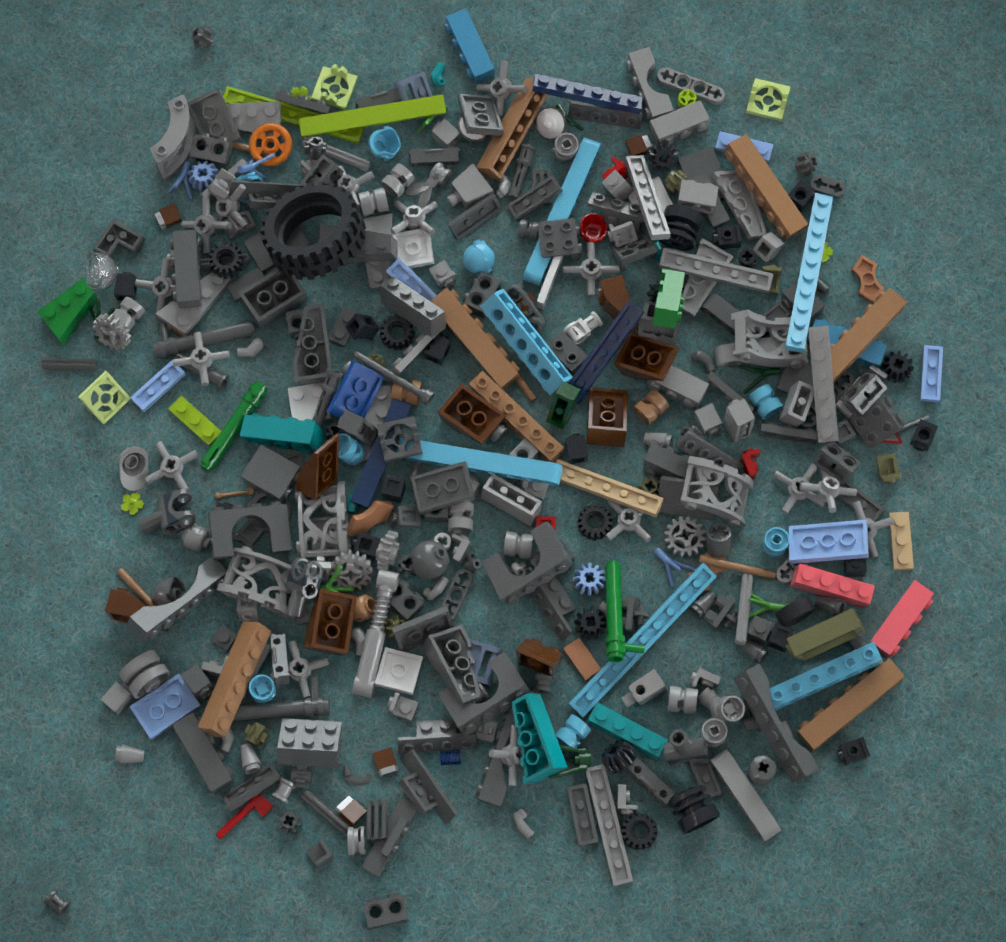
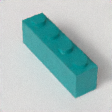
(624, 729)

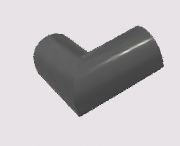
(116, 235)

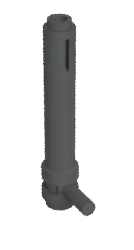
(173, 345)
(308, 707)

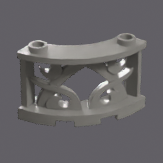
(176, 143)
(745, 325)
(735, 504)
(339, 537)
(237, 589)

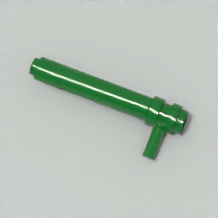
(249, 402)
(615, 639)

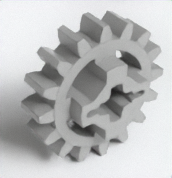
(111, 332)
(677, 538)
(387, 551)
(360, 569)

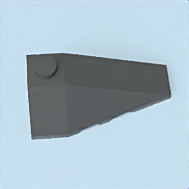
(312, 348)
(452, 659)

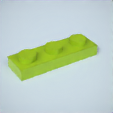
(194, 420)

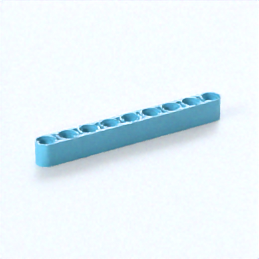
(564, 204)
(487, 462)

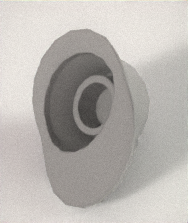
(133, 467)

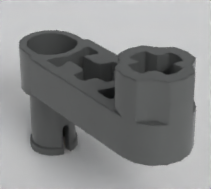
(533, 315)

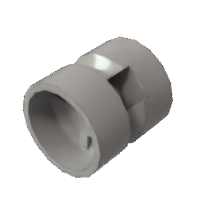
(566, 147)
(399, 178)
(373, 202)
(131, 306)
(460, 518)
(518, 545)
(689, 701)
(727, 708)
(714, 732)

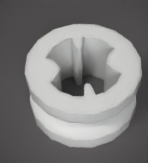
(441, 536)

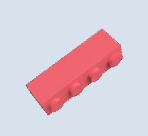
(832, 585)
(901, 618)

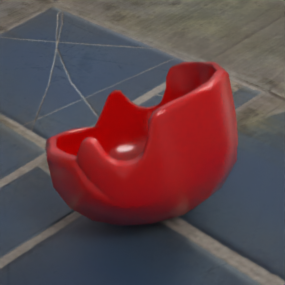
(590, 223)

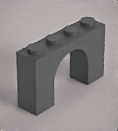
(273, 517)
(552, 562)
(472, 716)

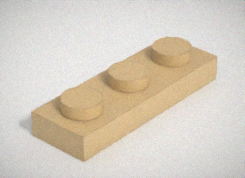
(901, 541)

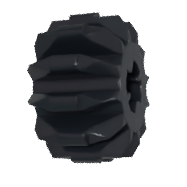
(670, 155)
(902, 373)
(598, 623)
(618, 756)

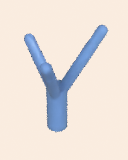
(251, 166)
(183, 176)
(667, 561)

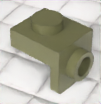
(776, 271)
(888, 468)

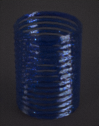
(448, 761)

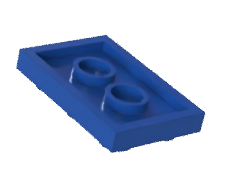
(356, 391)

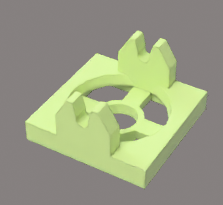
(332, 99)
(775, 115)
(85, 397)

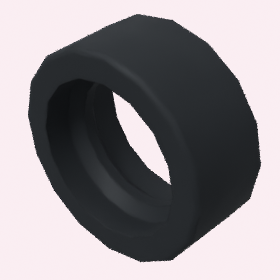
(795, 612)

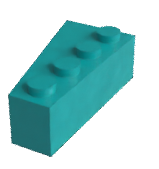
(282, 432)
(537, 739)

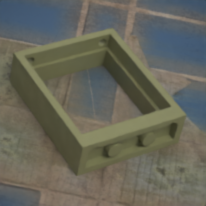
(825, 636)

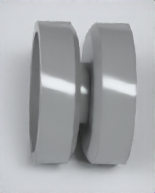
(144, 674)

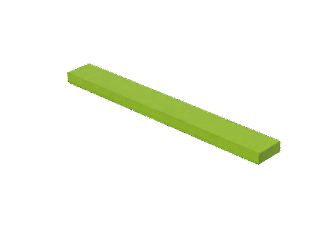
(289, 113)
(372, 116)

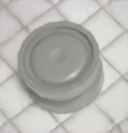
(354, 843)

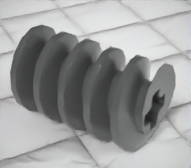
(761, 778)

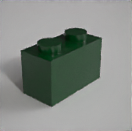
(563, 405)

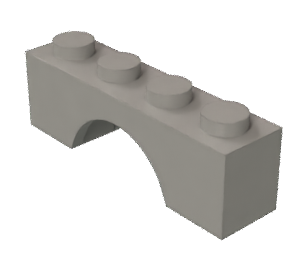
(642, 65)

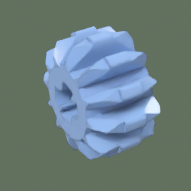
(198, 175)
(593, 586)

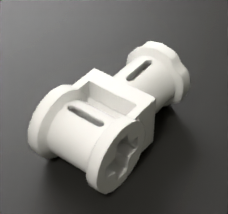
(581, 329)

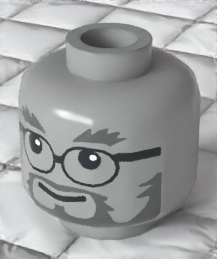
(196, 538)

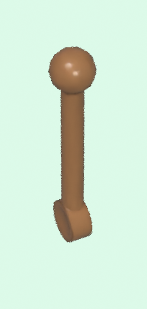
(249, 491)

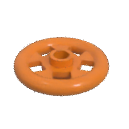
(278, 131)

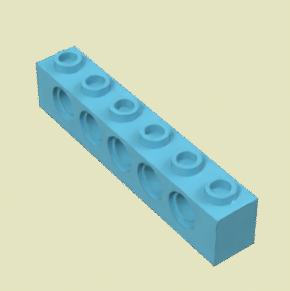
(525, 332)
(825, 676)

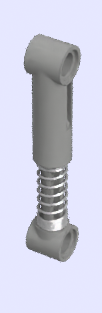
(374, 639)

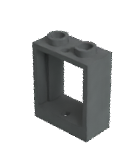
(648, 330)

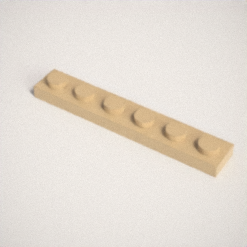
(610, 489)

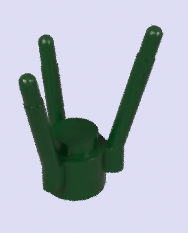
(581, 759)

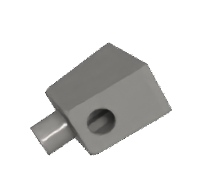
(469, 188)
(653, 687)

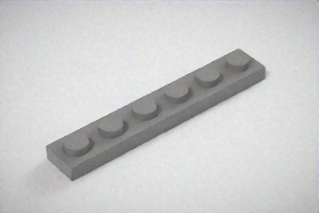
(647, 197)
(716, 270)
(823, 384)
(609, 825)

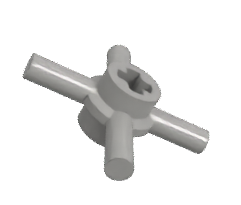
(501, 87)
(352, 184)
(230, 206)
(414, 217)
(206, 224)
(591, 276)
(155, 285)
(204, 364)
(168, 460)
(792, 486)
(828, 490)
(627, 525)
(874, 526)
(301, 677)
(510, 756)

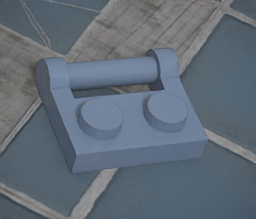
(417, 84)
(478, 652)

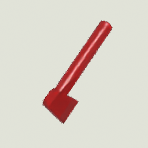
(259, 802)

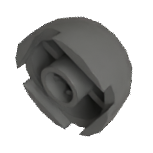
(429, 559)
(167, 591)

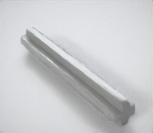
(345, 157)
(744, 607)

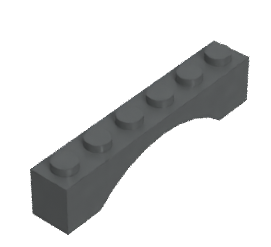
(151, 619)
(792, 756)
(494, 786)

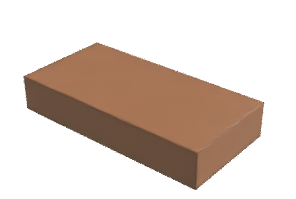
(582, 659)

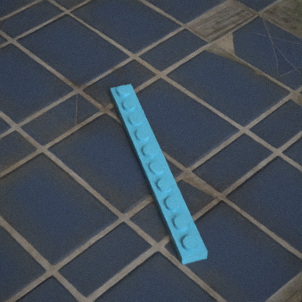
(809, 273)
(644, 636)

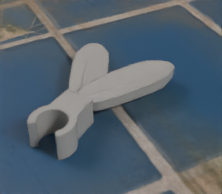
(425, 189)

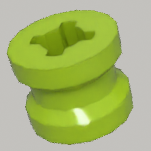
(686, 95)

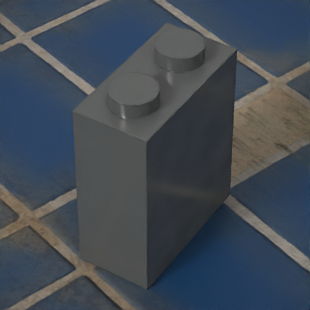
(271, 474)

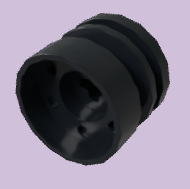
(683, 226)
(694, 810)

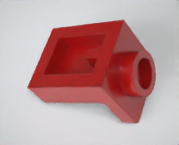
(619, 166)
(750, 467)

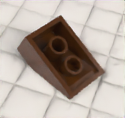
(614, 296)
(645, 358)
(470, 414)
(607, 417)
(320, 470)
(123, 605)
(330, 623)
(538, 657)

